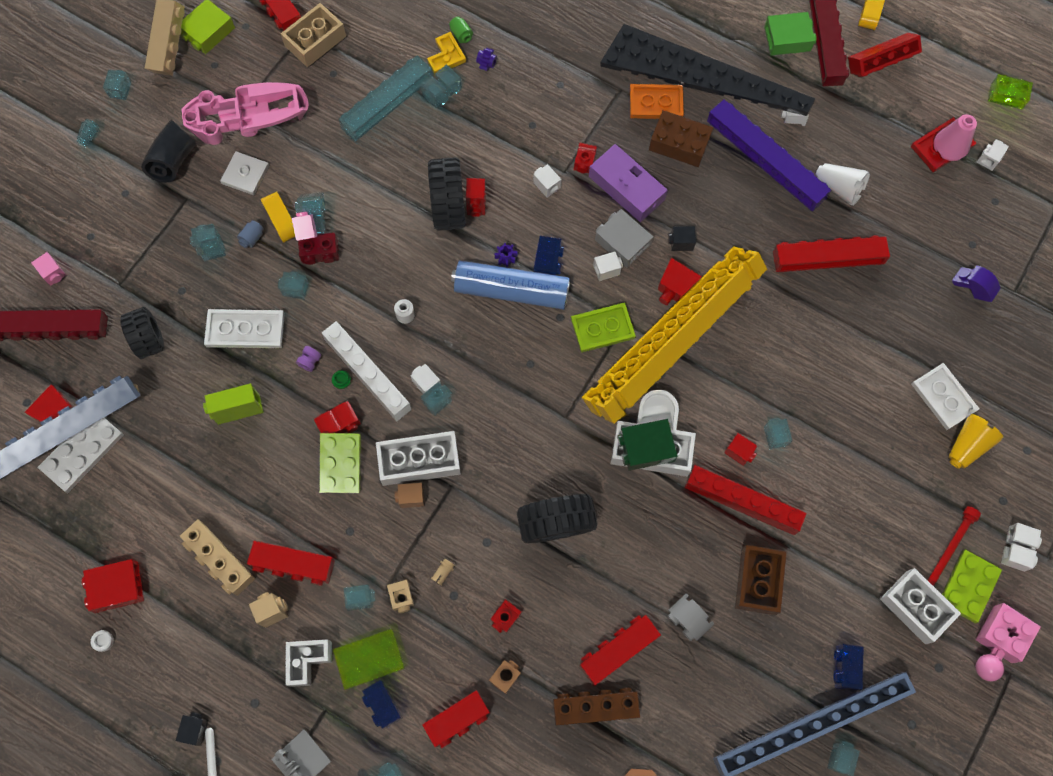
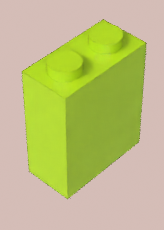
(206, 26)
(233, 404)

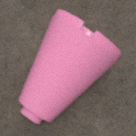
(956, 138)

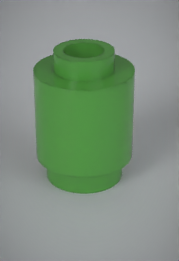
(460, 30)

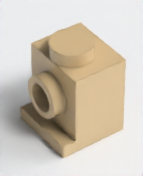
(395, 591)

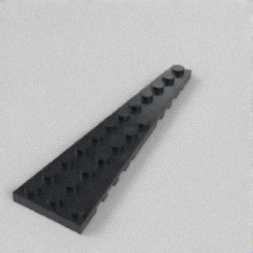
(675, 64)

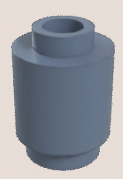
(250, 234)

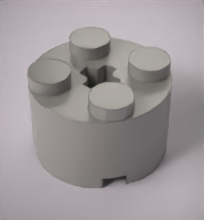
(690, 617)

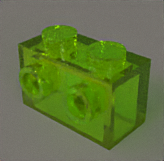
(1010, 91)

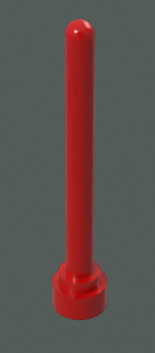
(970, 516)

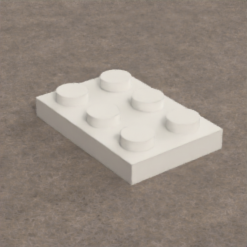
(945, 396)

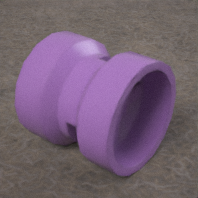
(308, 358)

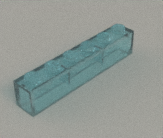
(385, 98)

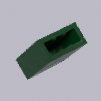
(647, 444)

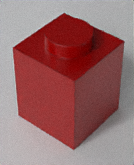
(741, 449)

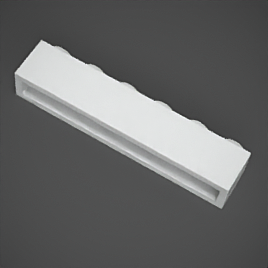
(366, 371)

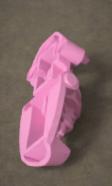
(245, 113)

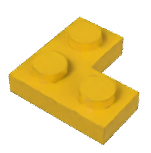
(450, 53)

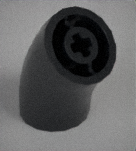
(167, 153)

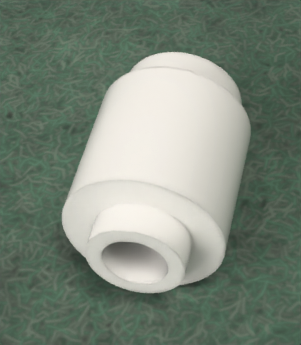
(404, 311)

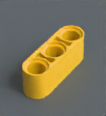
(871, 14)
(279, 216)

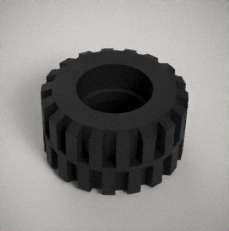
(142, 332)

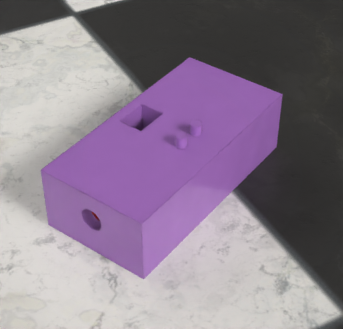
(627, 183)

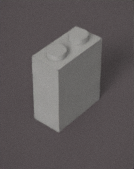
(624, 237)

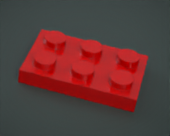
(925, 148)

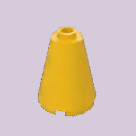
(973, 441)

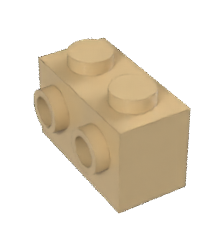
(269, 609)

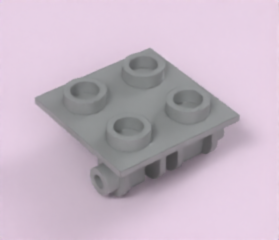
(301, 757)

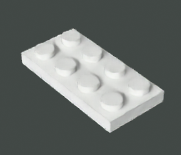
(244, 328)
(80, 454)

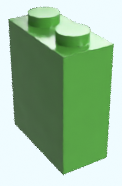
(789, 33)

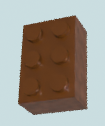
(680, 138)
(760, 580)

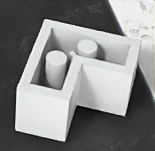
(301, 656)

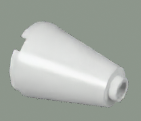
(844, 181)

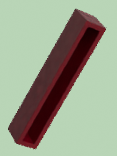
(829, 42)
(53, 324)

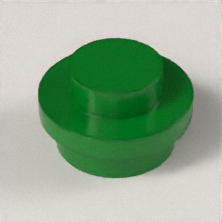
(341, 379)

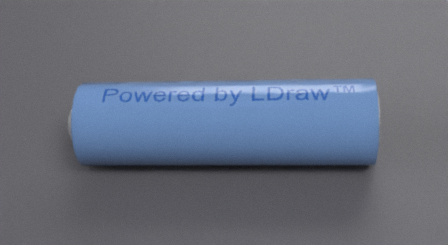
(511, 284)

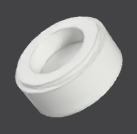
(102, 641)

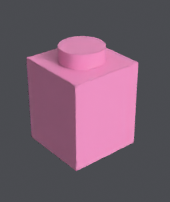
(304, 226)
(48, 269)

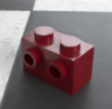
(319, 249)

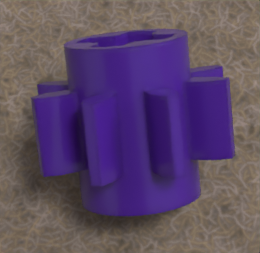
(486, 59)
(505, 249)

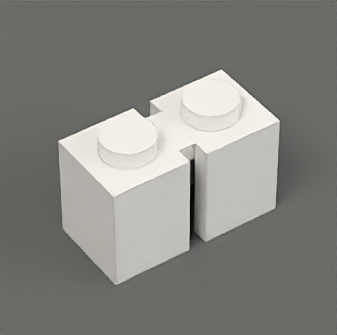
(1023, 543)

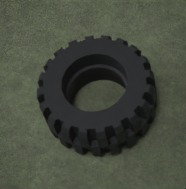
(446, 193)
(557, 518)

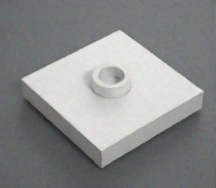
(244, 173)

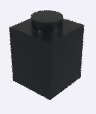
(682, 238)
(192, 729)

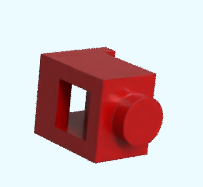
(584, 158)
(511, 611)

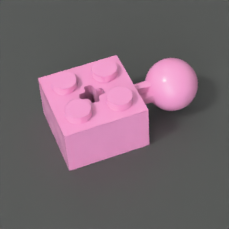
(1007, 636)

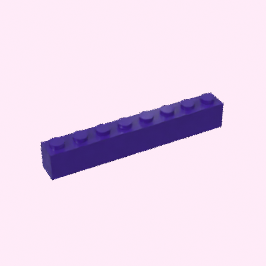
(768, 155)

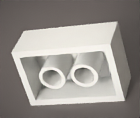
(920, 606)

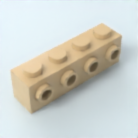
(164, 37)
(217, 558)

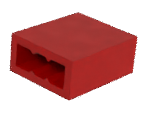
(112, 586)

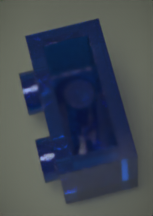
(548, 255)
(848, 667)
(382, 704)

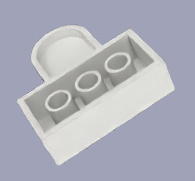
(653, 407)

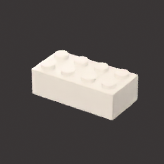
(418, 458)

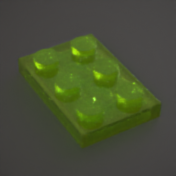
(368, 659)

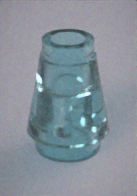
(87, 131)

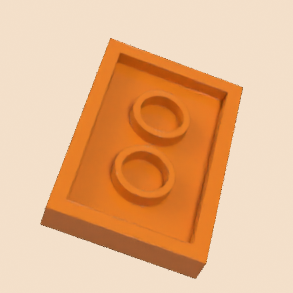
(650, 100)

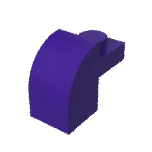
(980, 281)

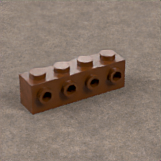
(596, 707)

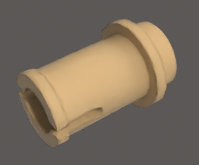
(443, 570)

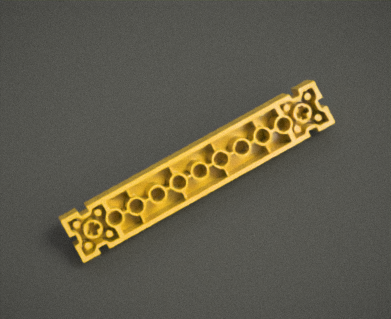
(674, 334)

